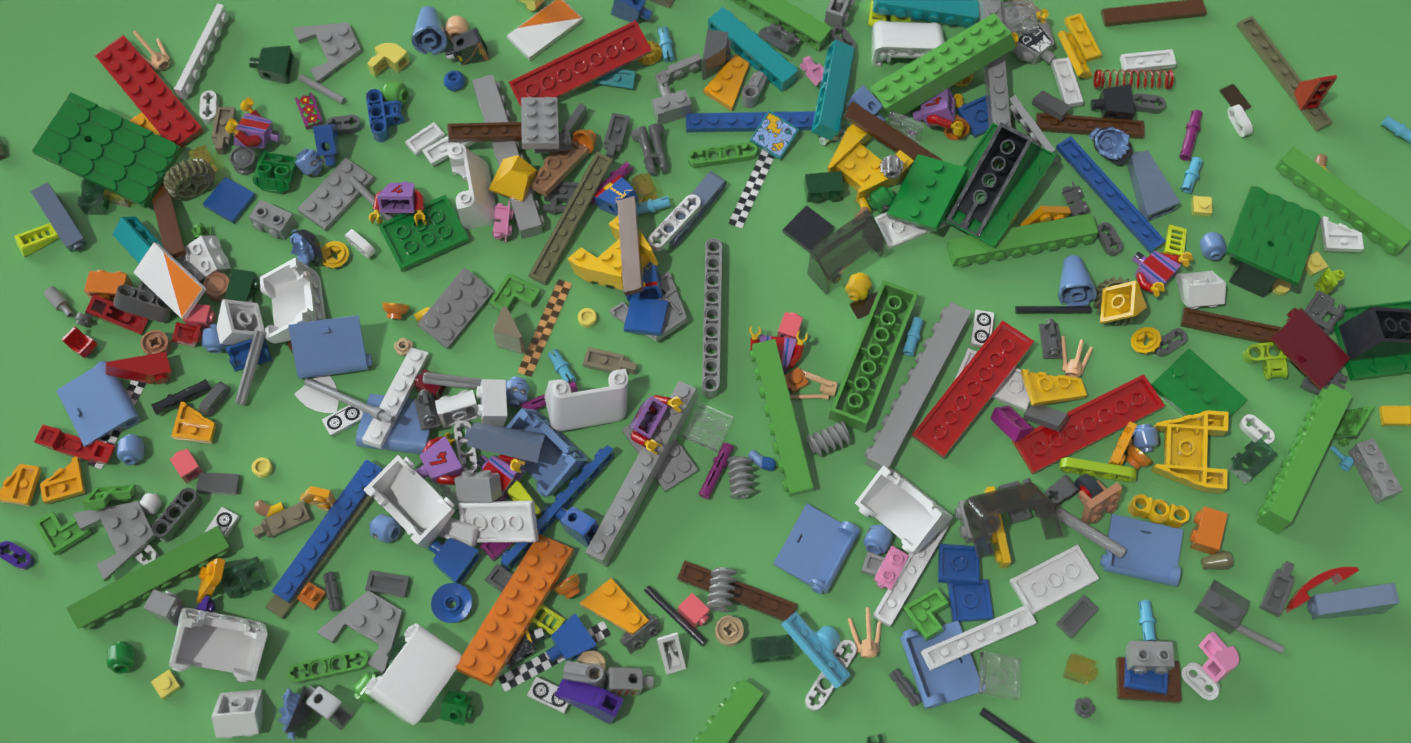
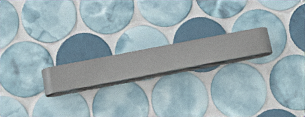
(712, 325)

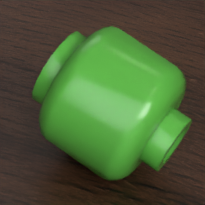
(395, 92)
(360, 688)

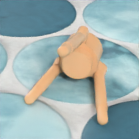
(159, 61)
(1074, 367)
(827, 386)
(868, 648)

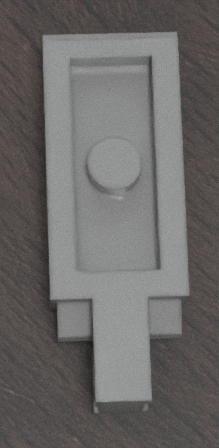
(680, 68)

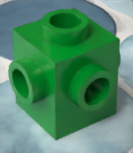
(456, 708)

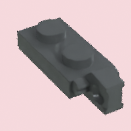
(616, 134)
(1278, 590)

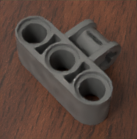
(141, 302)

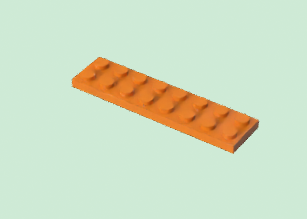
(514, 610)

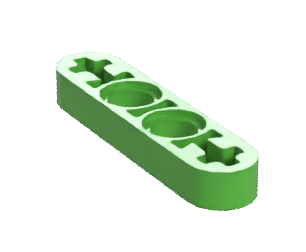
(721, 152)
(327, 663)

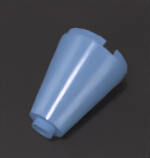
(429, 32)
(1075, 284)

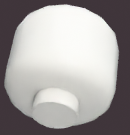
(150, 503)

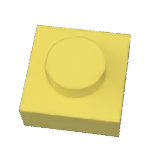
(1201, 206)
(1315, 264)
(166, 684)

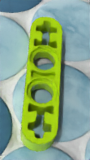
(1098, 469)

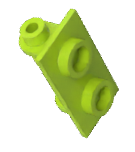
(1329, 280)

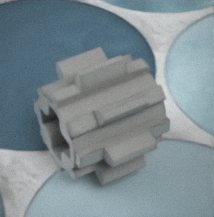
(892, 166)

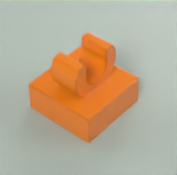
(311, 596)

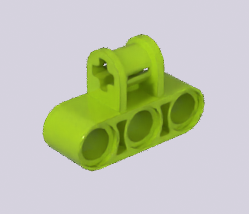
(1272, 365)

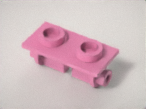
(502, 229)
(890, 568)

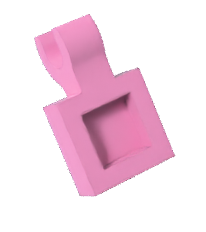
(813, 71)

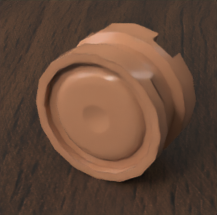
(216, 286)
(155, 342)

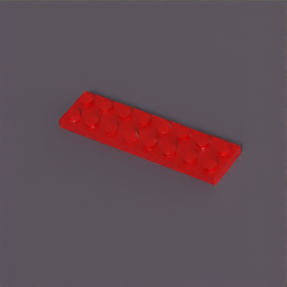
(583, 64)
(149, 92)
(972, 389)
(1089, 424)

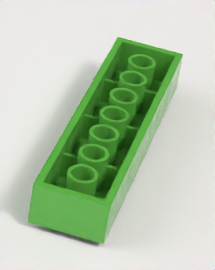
(944, 66)
(873, 356)
(1303, 459)

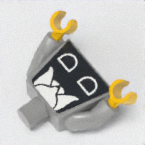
(1035, 46)

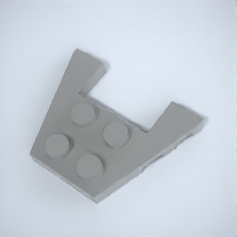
(336, 42)
(675, 314)
(126, 529)
(372, 619)

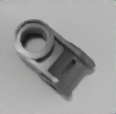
(1061, 491)

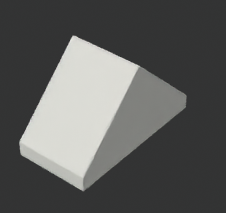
(671, 653)

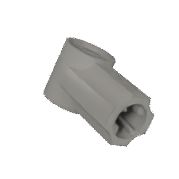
(753, 89)
(582, 673)

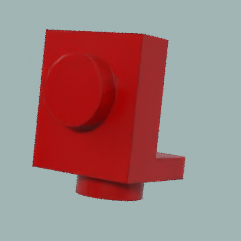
(187, 334)
(79, 342)

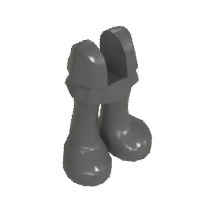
(659, 157)

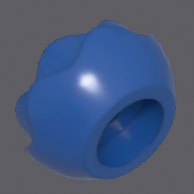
(454, 85)

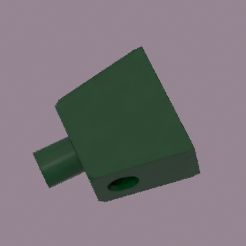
(274, 63)

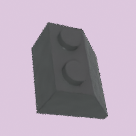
(715, 52)
(1222, 607)

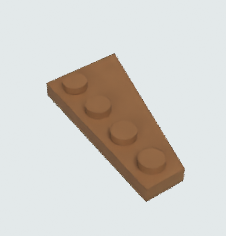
(557, 167)

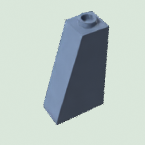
(1150, 187)
(59, 217)
(506, 441)
(1354, 602)

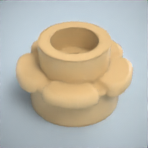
(398, 346)

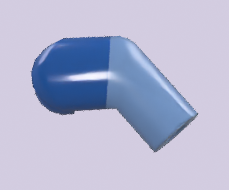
(762, 462)

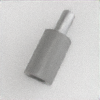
(57, 300)

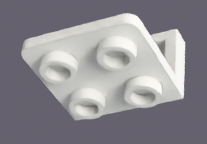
(204, 257)

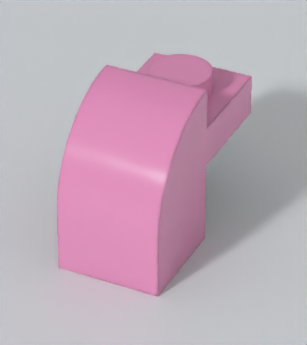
(1221, 658)

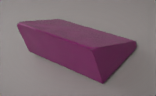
(1010, 422)

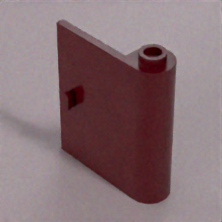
(1310, 348)

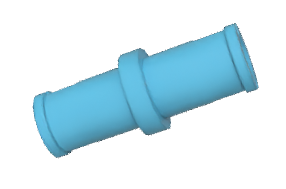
(666, 44)
(1397, 128)
(1191, 175)
(653, 205)
(913, 336)
(561, 366)
(1147, 621)

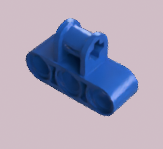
(386, 114)

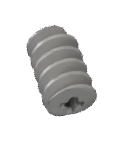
(828, 438)
(739, 477)
(720, 589)

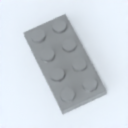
(539, 123)
(1030, 126)
(334, 195)
(454, 308)
(674, 469)

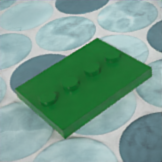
(927, 192)
(419, 243)
(1195, 387)

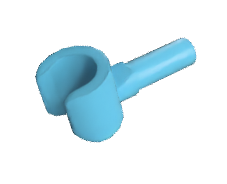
(1346, 461)

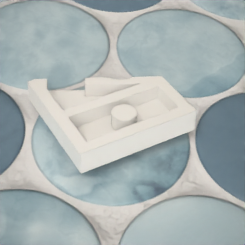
(1340, 237)

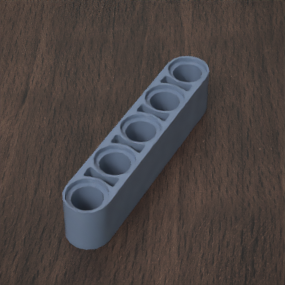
(707, 191)

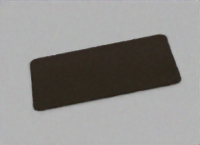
(1234, 97)
(863, 307)

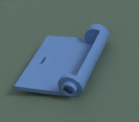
(328, 347)
(101, 402)
(405, 434)
(819, 551)
(1150, 552)
(946, 682)

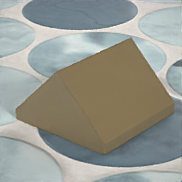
(507, 333)

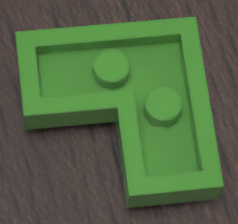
(512, 289)
(101, 496)
(58, 536)
(922, 613)

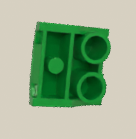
(274, 172)

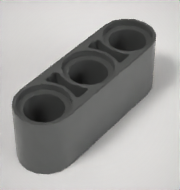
(172, 524)

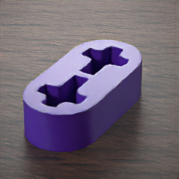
(17, 551)

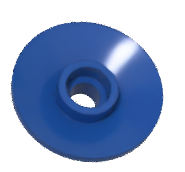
(451, 593)

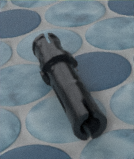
(172, 401)

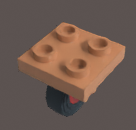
(1096, 498)

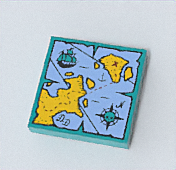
(774, 135)

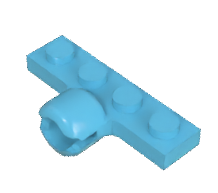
(818, 647)

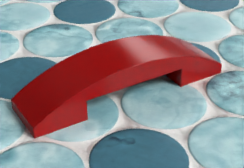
(72, 445)
(1337, 576)

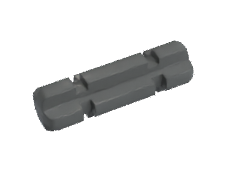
(332, 591)
(905, 687)

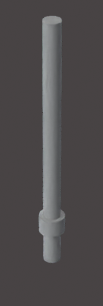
(376, 412)

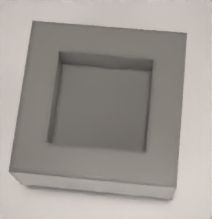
(872, 564)

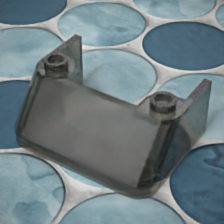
(843, 249)
(984, 510)

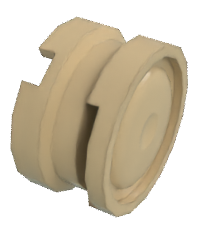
(729, 630)
(592, 657)

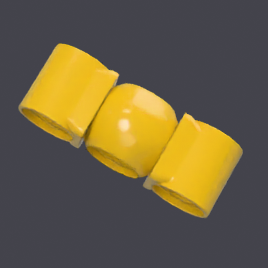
(1167, 511)

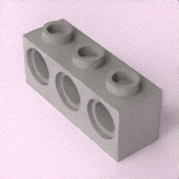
(1375, 471)

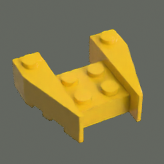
(860, 166)
(608, 267)
(1187, 450)

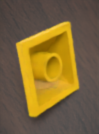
(513, 178)
(1121, 302)

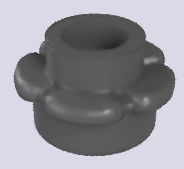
(83, 319)
(1084, 713)

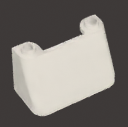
(903, 40)
(477, 204)
(294, 296)
(587, 407)
(411, 501)
(903, 509)
(218, 643)
(415, 675)

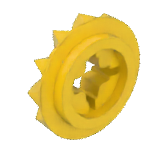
(652, 57)
(337, 248)
(1139, 337)

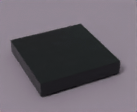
(808, 229)

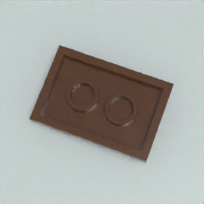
(1173, 689)

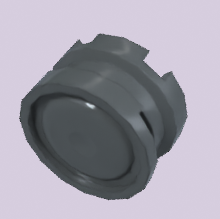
(244, 160)

